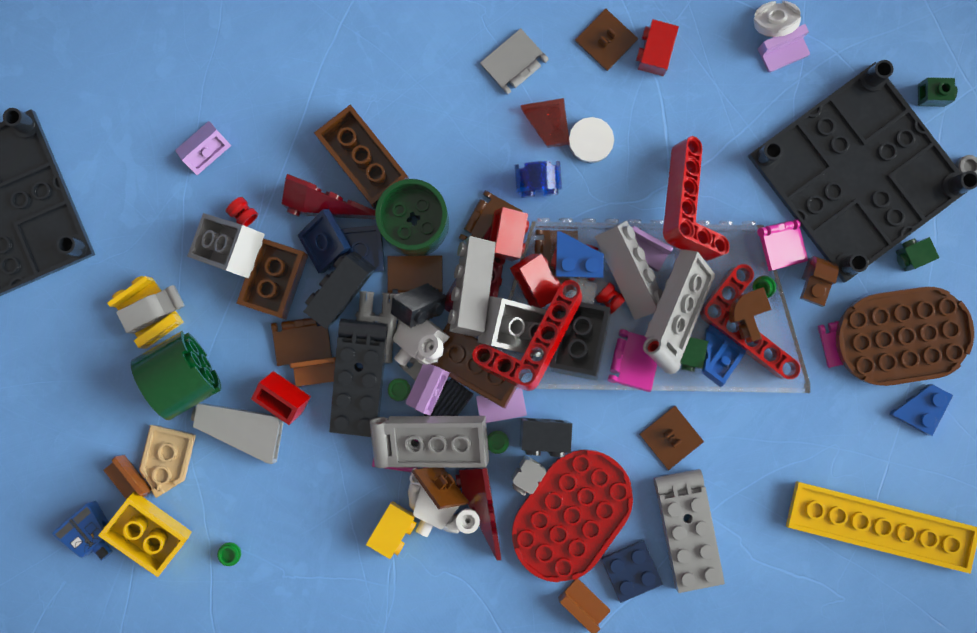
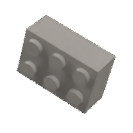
(226, 245)
(512, 325)

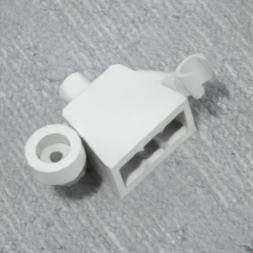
(421, 342)
(429, 515)

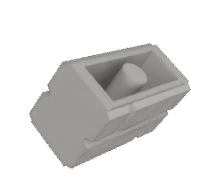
(527, 476)

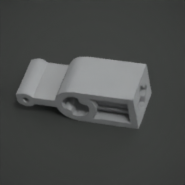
(150, 309)

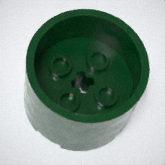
(398, 206)
(175, 375)

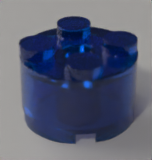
(538, 177)

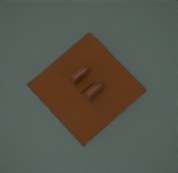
(606, 39)
(671, 437)
(440, 487)

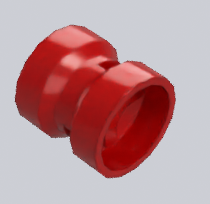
(241, 212)
(606, 294)

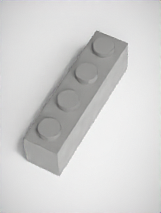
(630, 269)
(472, 286)

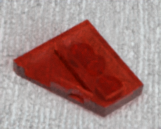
(549, 121)

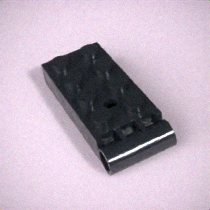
(355, 389)

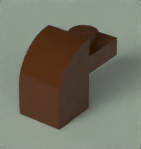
(819, 278)
(745, 308)

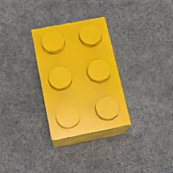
(145, 533)

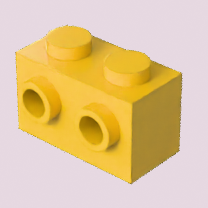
(391, 530)

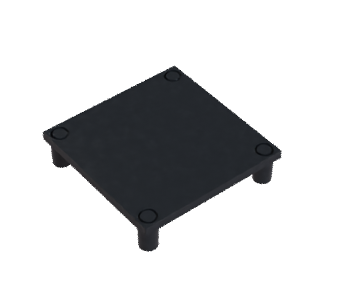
(860, 171)
(36, 210)

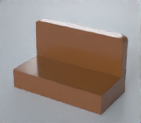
(314, 371)
(126, 477)
(584, 605)

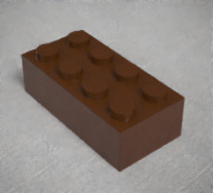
(360, 154)

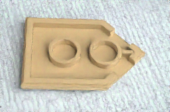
(166, 458)

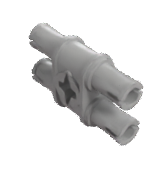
(365, 314)

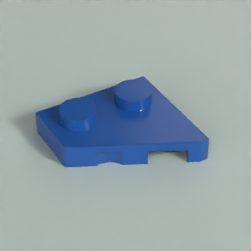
(577, 259)
(721, 356)
(924, 409)

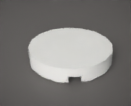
(777, 19)
(591, 140)

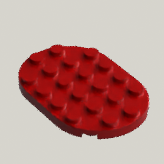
(572, 516)

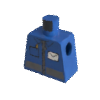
(82, 532)

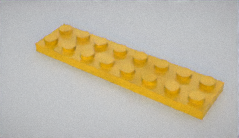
(882, 527)

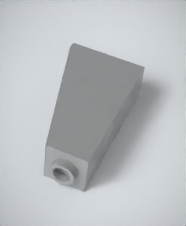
(246, 430)

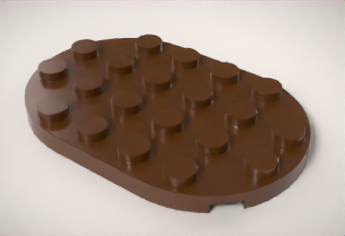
(904, 336)

